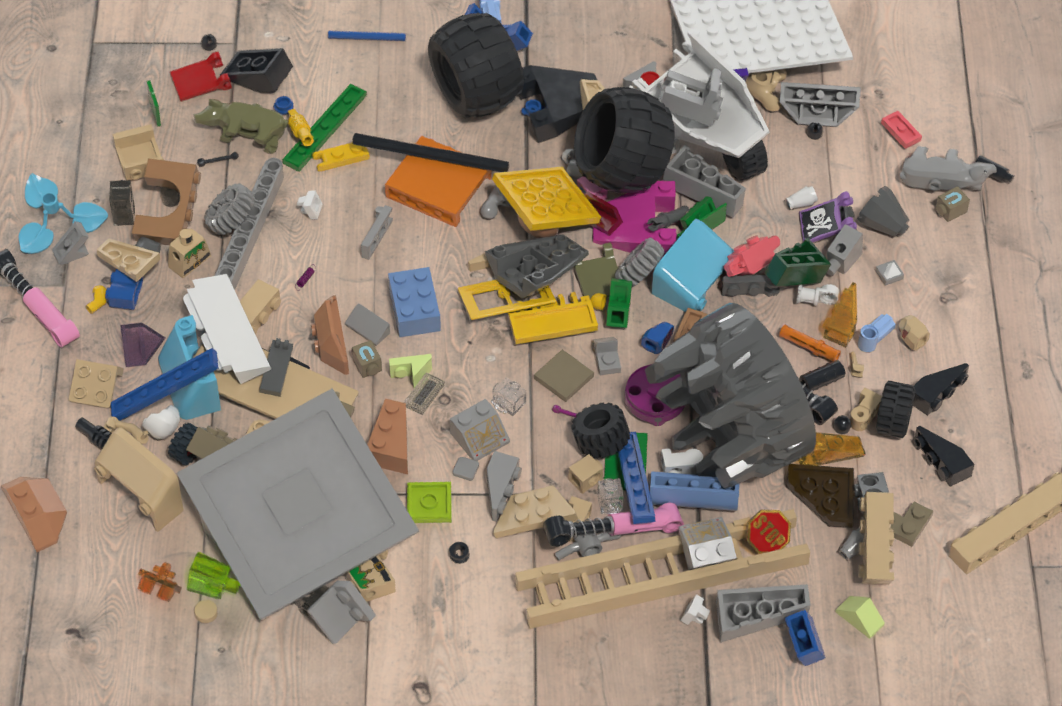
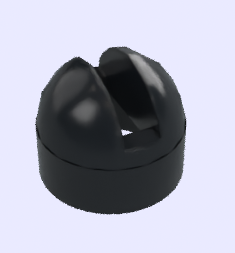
(208, 46)
(815, 135)
(842, 424)

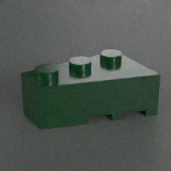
(798, 265)

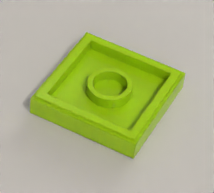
(429, 502)

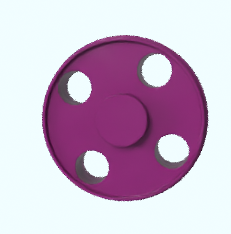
(645, 404)

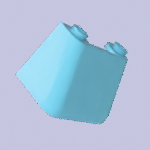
(690, 267)
(201, 395)

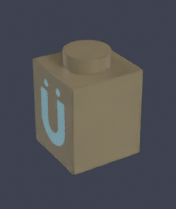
(952, 204)
(366, 359)

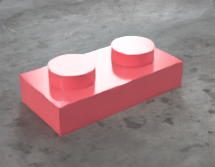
(901, 129)

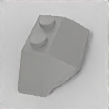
(819, 103)

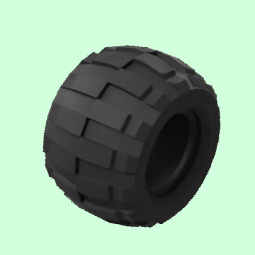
(475, 64)
(624, 140)

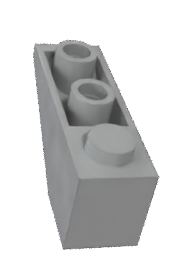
(501, 474)

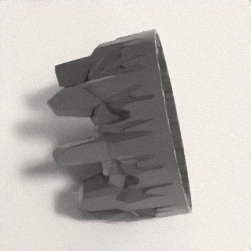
(743, 395)

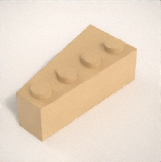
(877, 538)

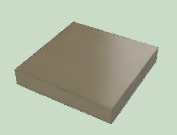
(564, 375)

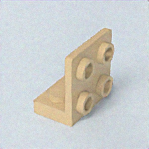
(94, 383)

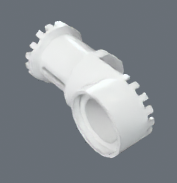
(818, 295)

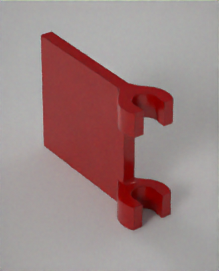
(200, 78)

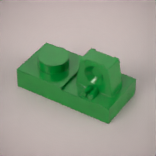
(698, 211)

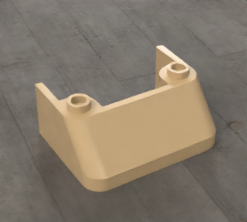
(143, 475)

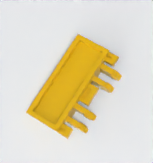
(553, 320)

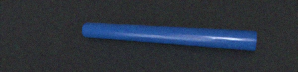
(367, 35)

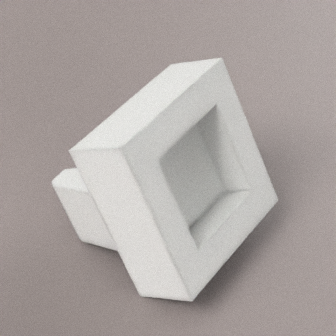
(310, 204)
(695, 611)

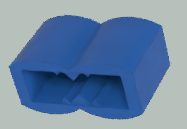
(123, 291)

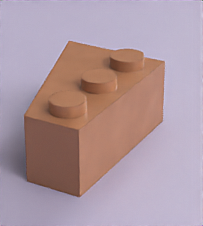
(389, 437)

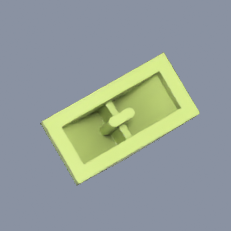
(861, 614)

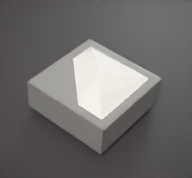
(889, 272)

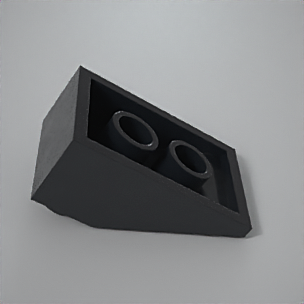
(259, 69)

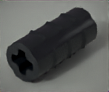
(823, 375)

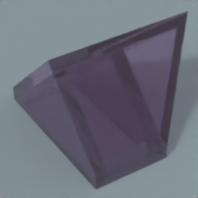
(139, 343)

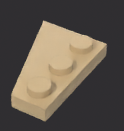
(128, 258)

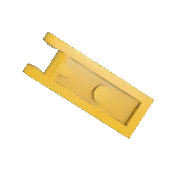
(340, 156)

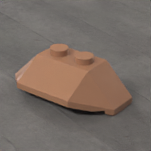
(330, 336)
(36, 509)

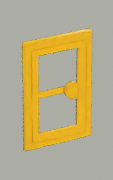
(471, 307)

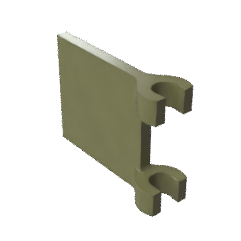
(597, 273)

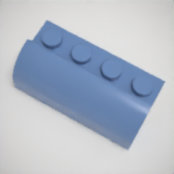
(692, 491)

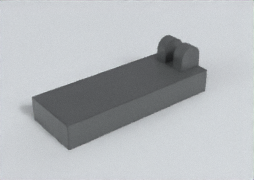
(279, 360)

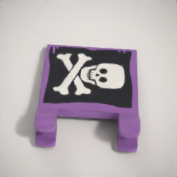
(825, 218)

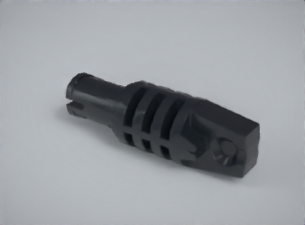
(97, 434)

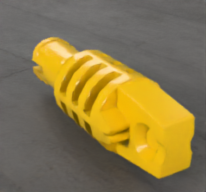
(300, 127)

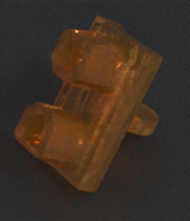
(167, 587)

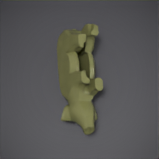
(246, 120)

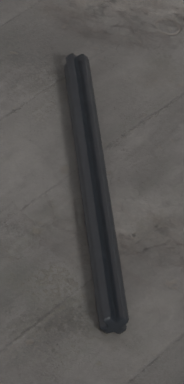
(430, 152)

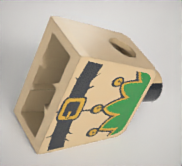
(187, 252)
(372, 579)

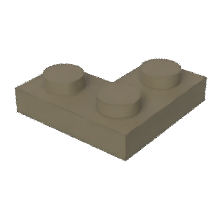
(908, 528)

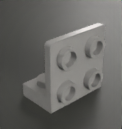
(340, 610)

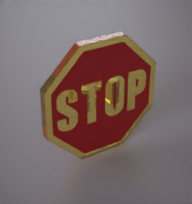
(768, 531)

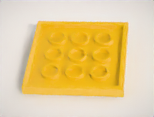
(546, 198)

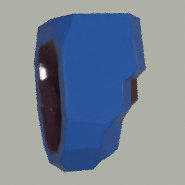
(657, 337)

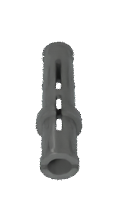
(665, 219)

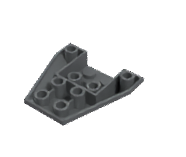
(534, 263)

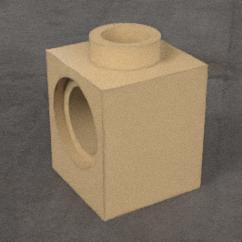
(585, 473)

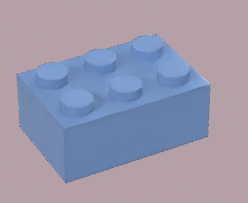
(414, 302)

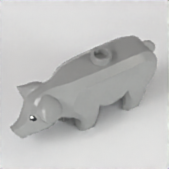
(943, 173)

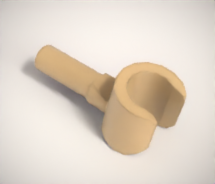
(857, 369)

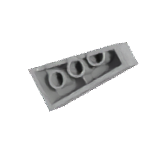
(699, 180)

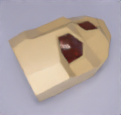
(913, 332)

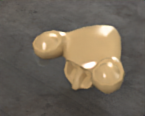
(763, 84)

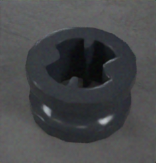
(459, 546)

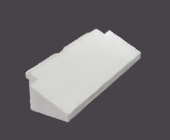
(226, 327)

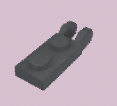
(748, 285)

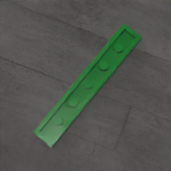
(325, 126)

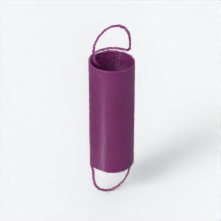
(305, 277)

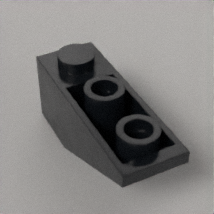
(935, 387)
(947, 458)

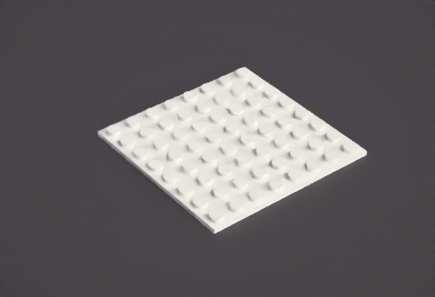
(765, 32)

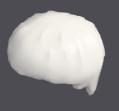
(163, 423)

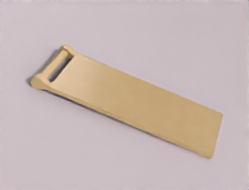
(299, 387)

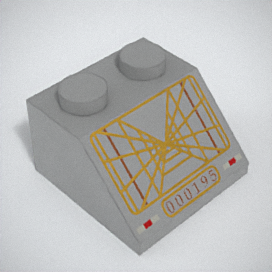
(479, 430)
(707, 543)

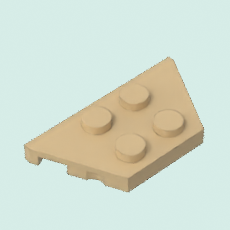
(530, 510)

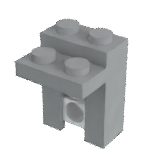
(692, 97)

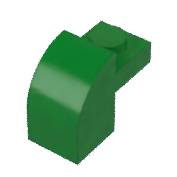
(619, 303)

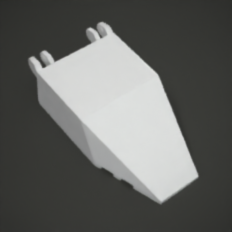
(739, 122)

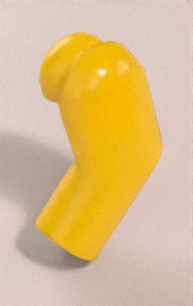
(99, 299)

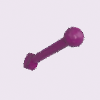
(557, 409)

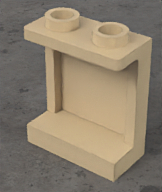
(134, 149)

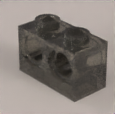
(122, 202)

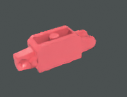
(751, 256)

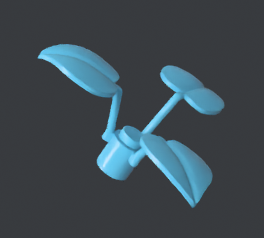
(44, 192)

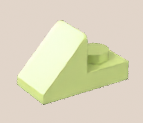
(411, 366)

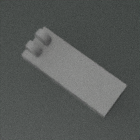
(377, 231)

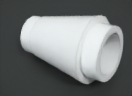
(802, 198)

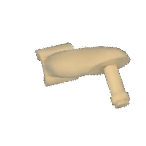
(113, 423)

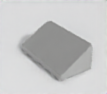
(368, 324)

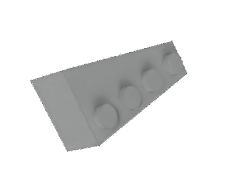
(758, 608)

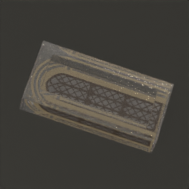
(424, 393)

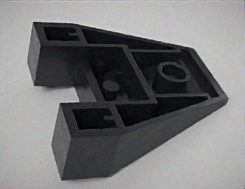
(561, 97)

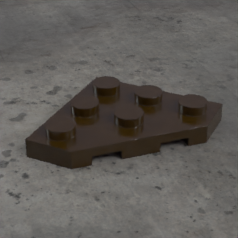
(825, 490)

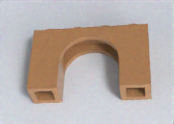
(173, 175)

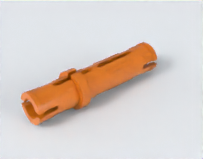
(803, 340)

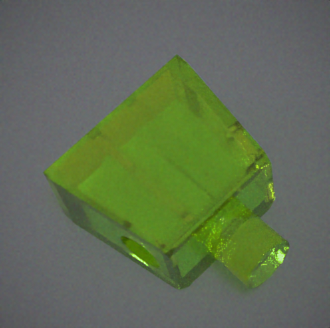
(210, 577)

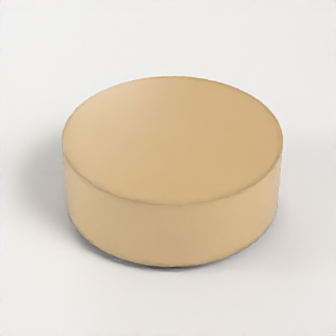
(206, 611)

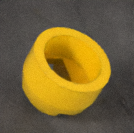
(599, 301)

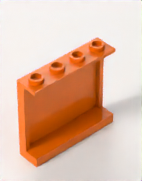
(434, 185)

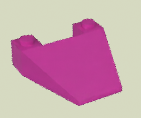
(635, 212)

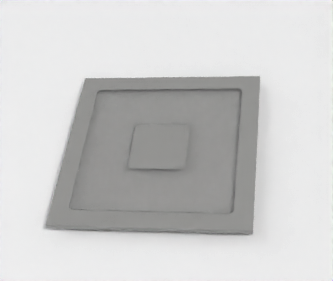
(297, 503)

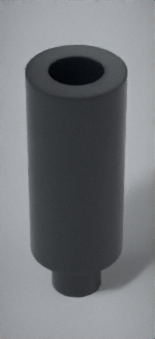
(1002, 172)

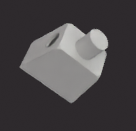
(844, 250)

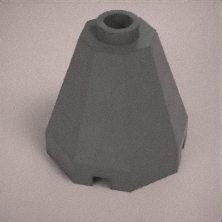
(884, 213)

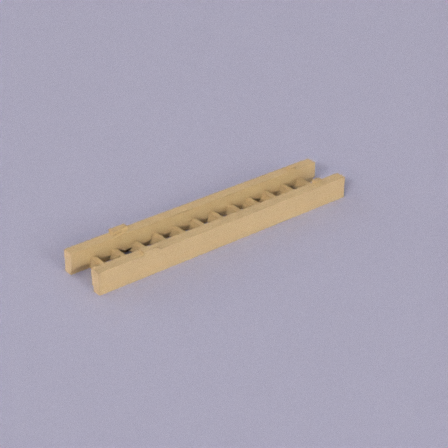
(648, 590)

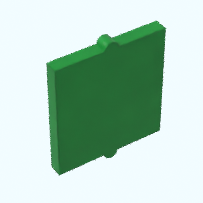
(153, 103)

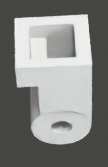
(681, 462)

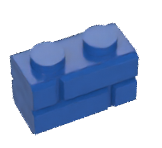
(805, 637)

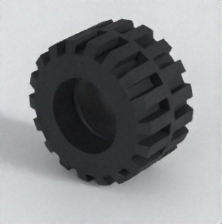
(749, 164)
(895, 409)
(600, 430)

